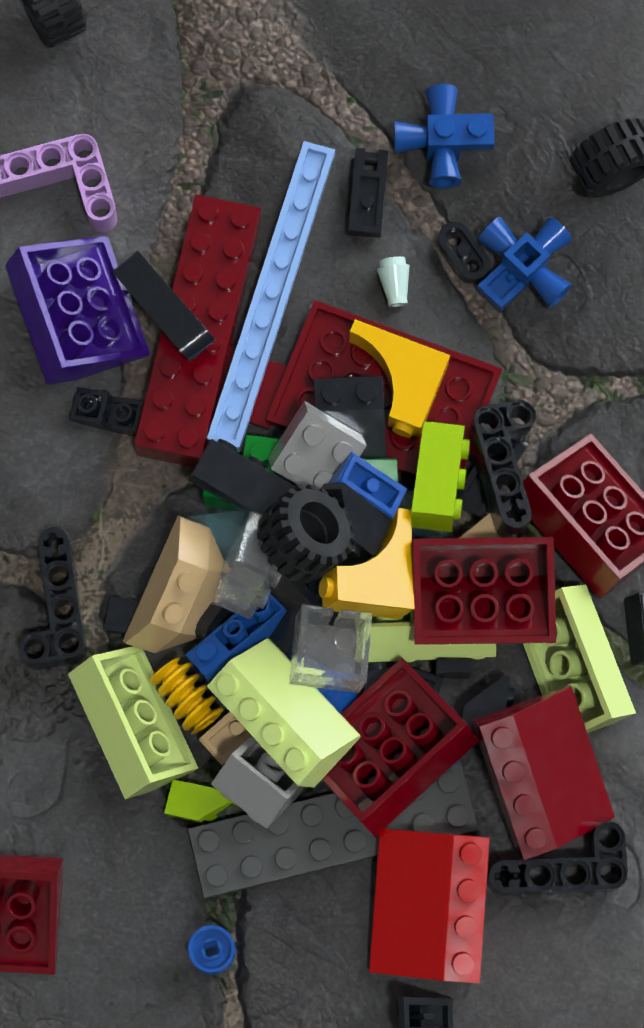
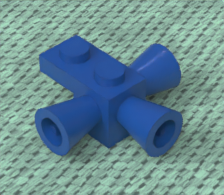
(445, 135)
(524, 263)

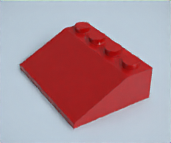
(429, 905)

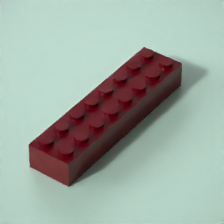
(212, 285)

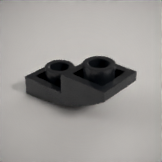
(106, 412)

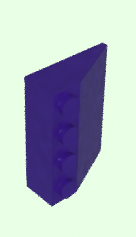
(75, 308)

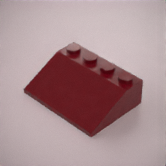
(591, 513)
(484, 591)
(402, 748)
(543, 772)
(30, 913)

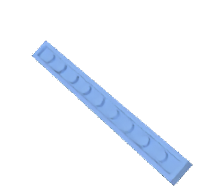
(271, 295)

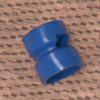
(212, 950)

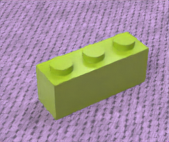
(439, 477)

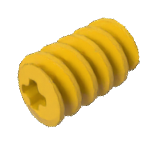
(185, 696)

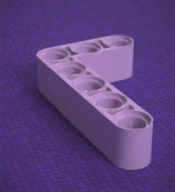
(69, 167)

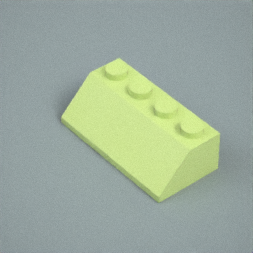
(394, 640)
(581, 660)
(286, 719)
(132, 721)

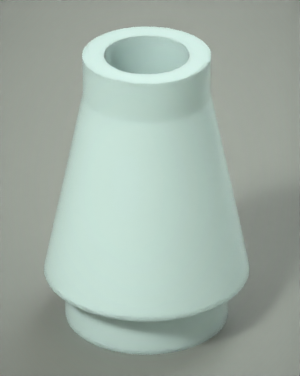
(394, 279)

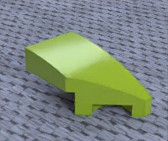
(194, 802)

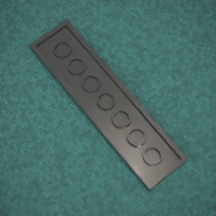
(317, 837)

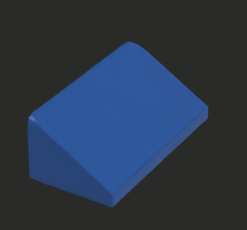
(370, 484)

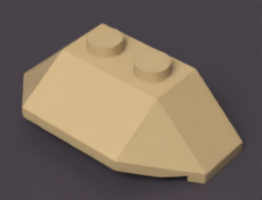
(178, 589)

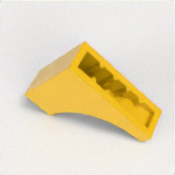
(411, 371)
(381, 583)

